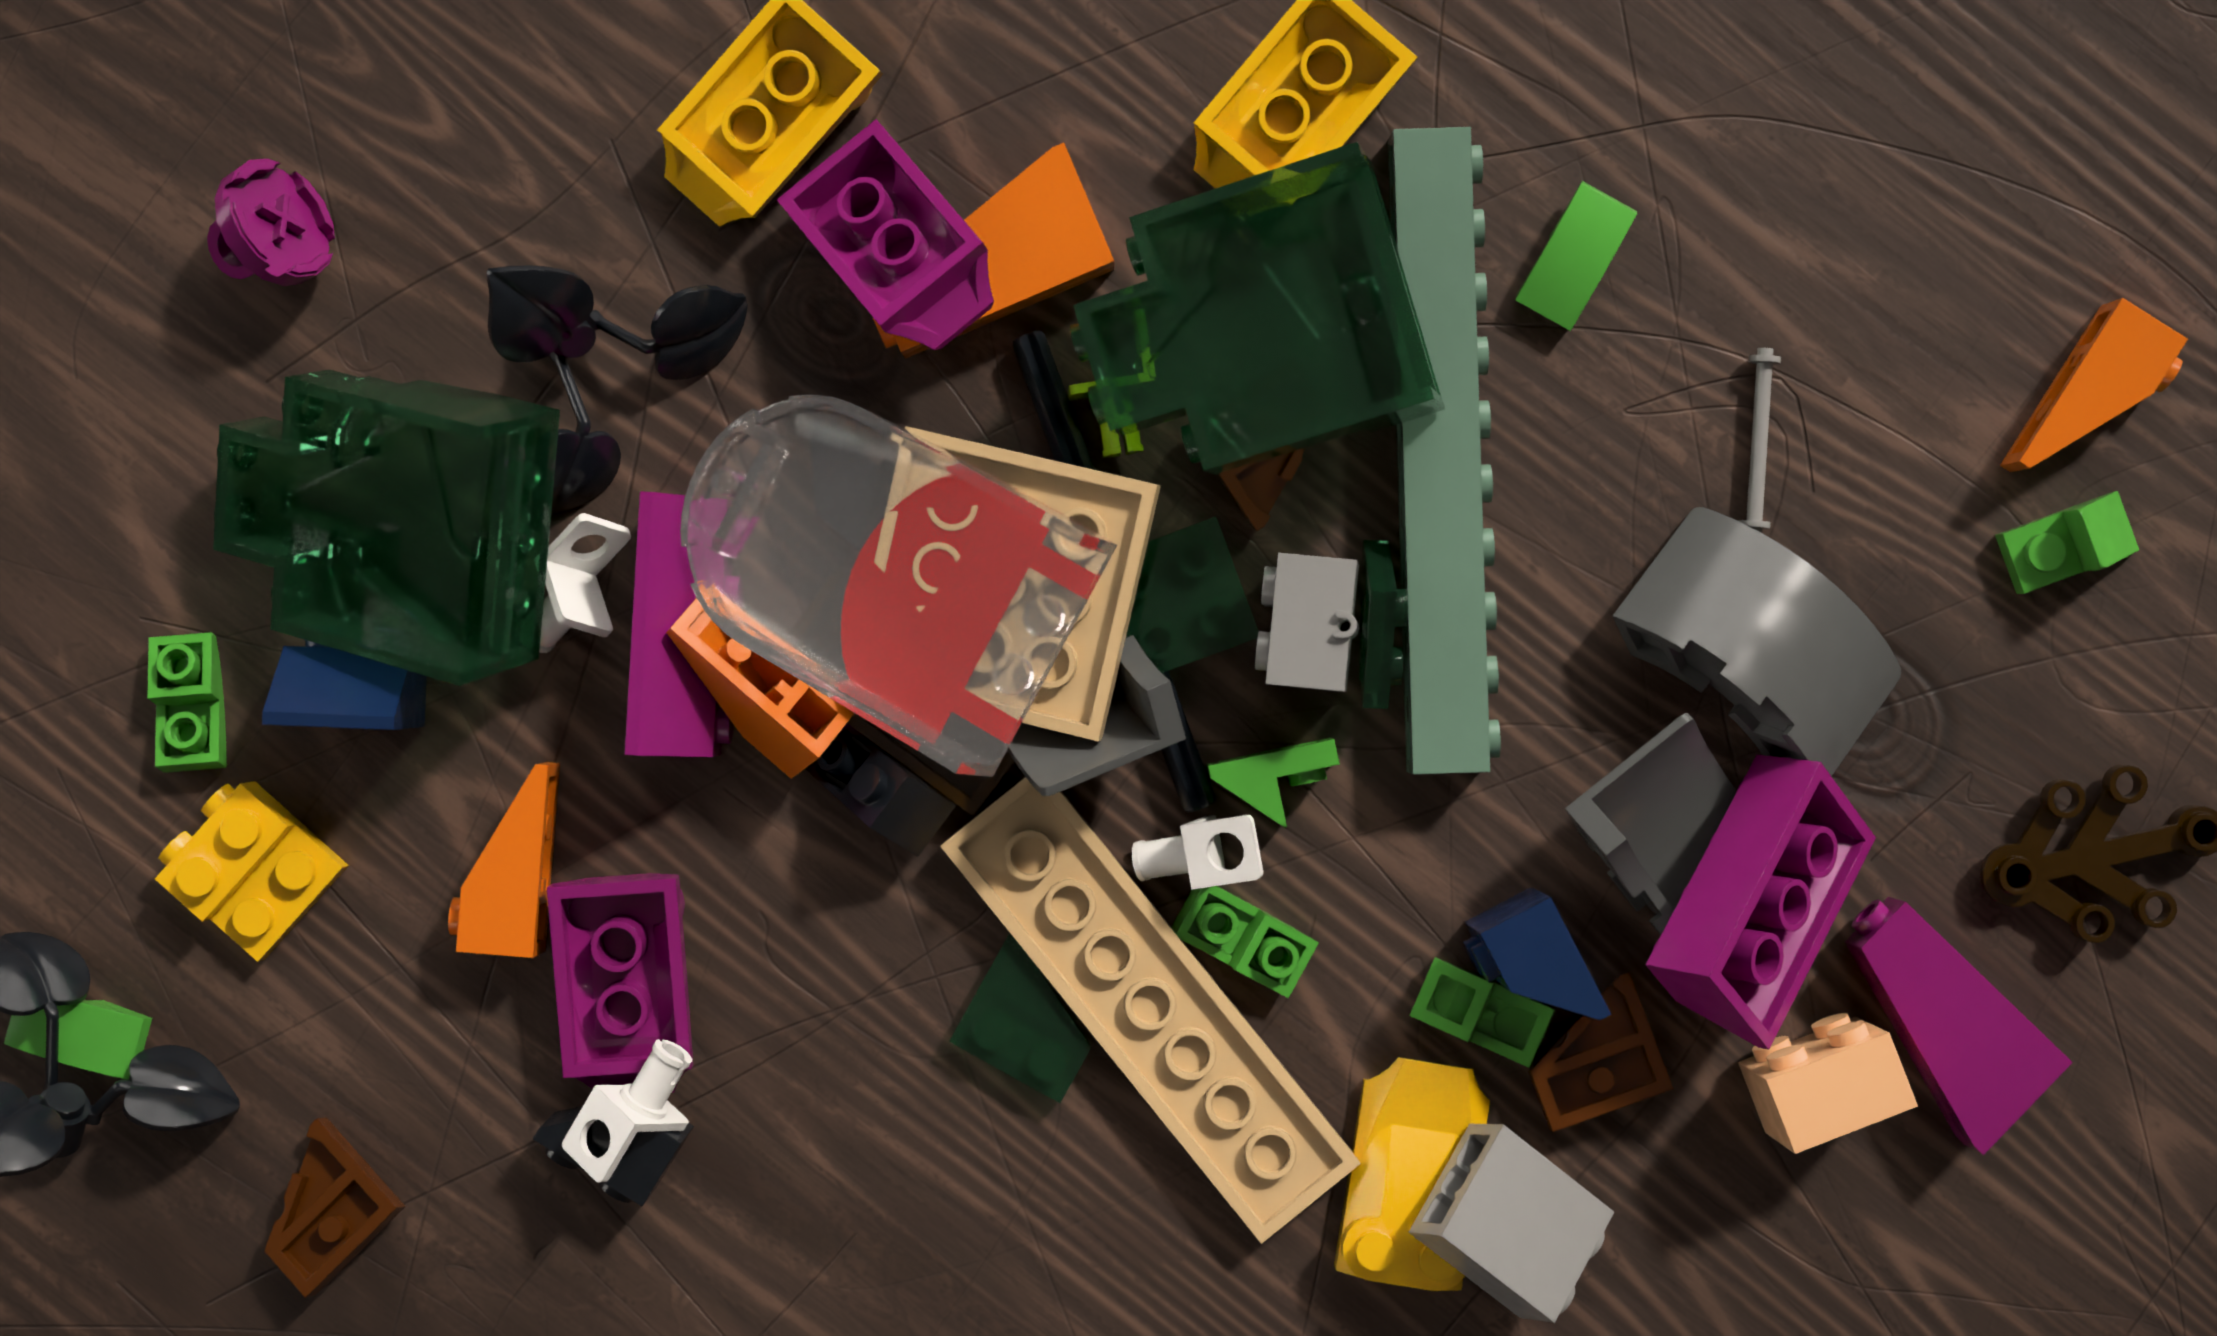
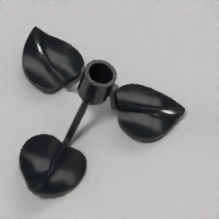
(551, 314)
(166, 1083)

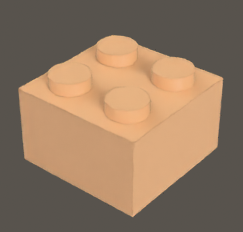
(1827, 1082)

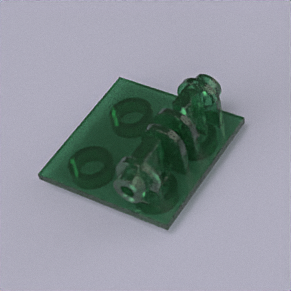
(1189, 598)

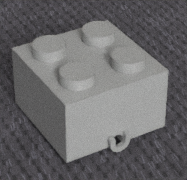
(1309, 605)

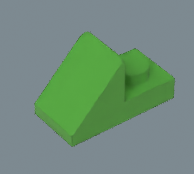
(2067, 543)
(1256, 774)

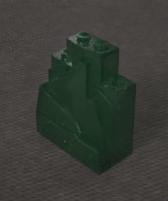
(1262, 318)
(396, 519)

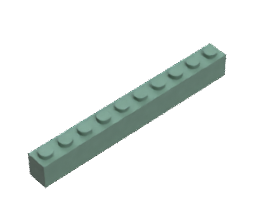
(1441, 459)

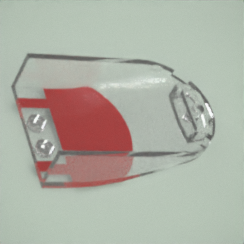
(887, 573)

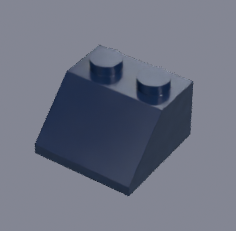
(342, 690)
(1533, 954)

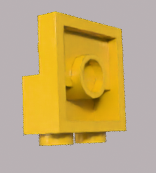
(249, 868)

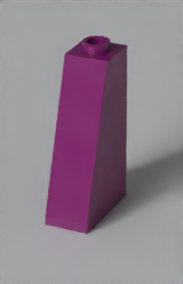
(1958, 1029)

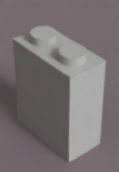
(1512, 1222)

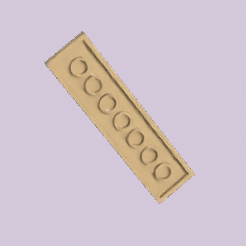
(1151, 1006)

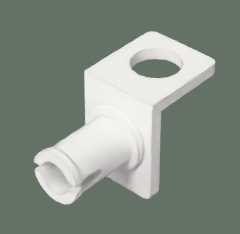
(572, 583)
(1200, 853)
(630, 1110)

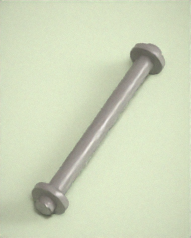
(1764, 362)

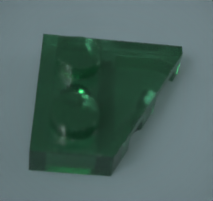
(1380, 613)
(1022, 1025)

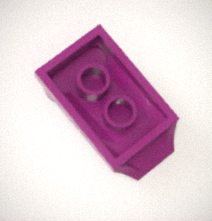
(893, 239)
(618, 973)

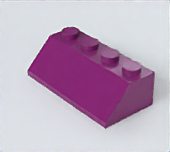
(667, 701)
(1762, 898)

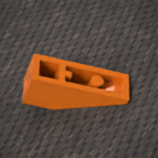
(2110, 369)
(765, 703)
(505, 894)

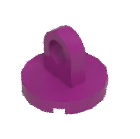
(270, 225)

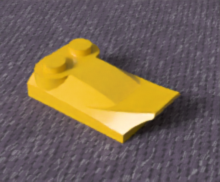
(1299, 91)
(763, 110)
(1403, 1140)

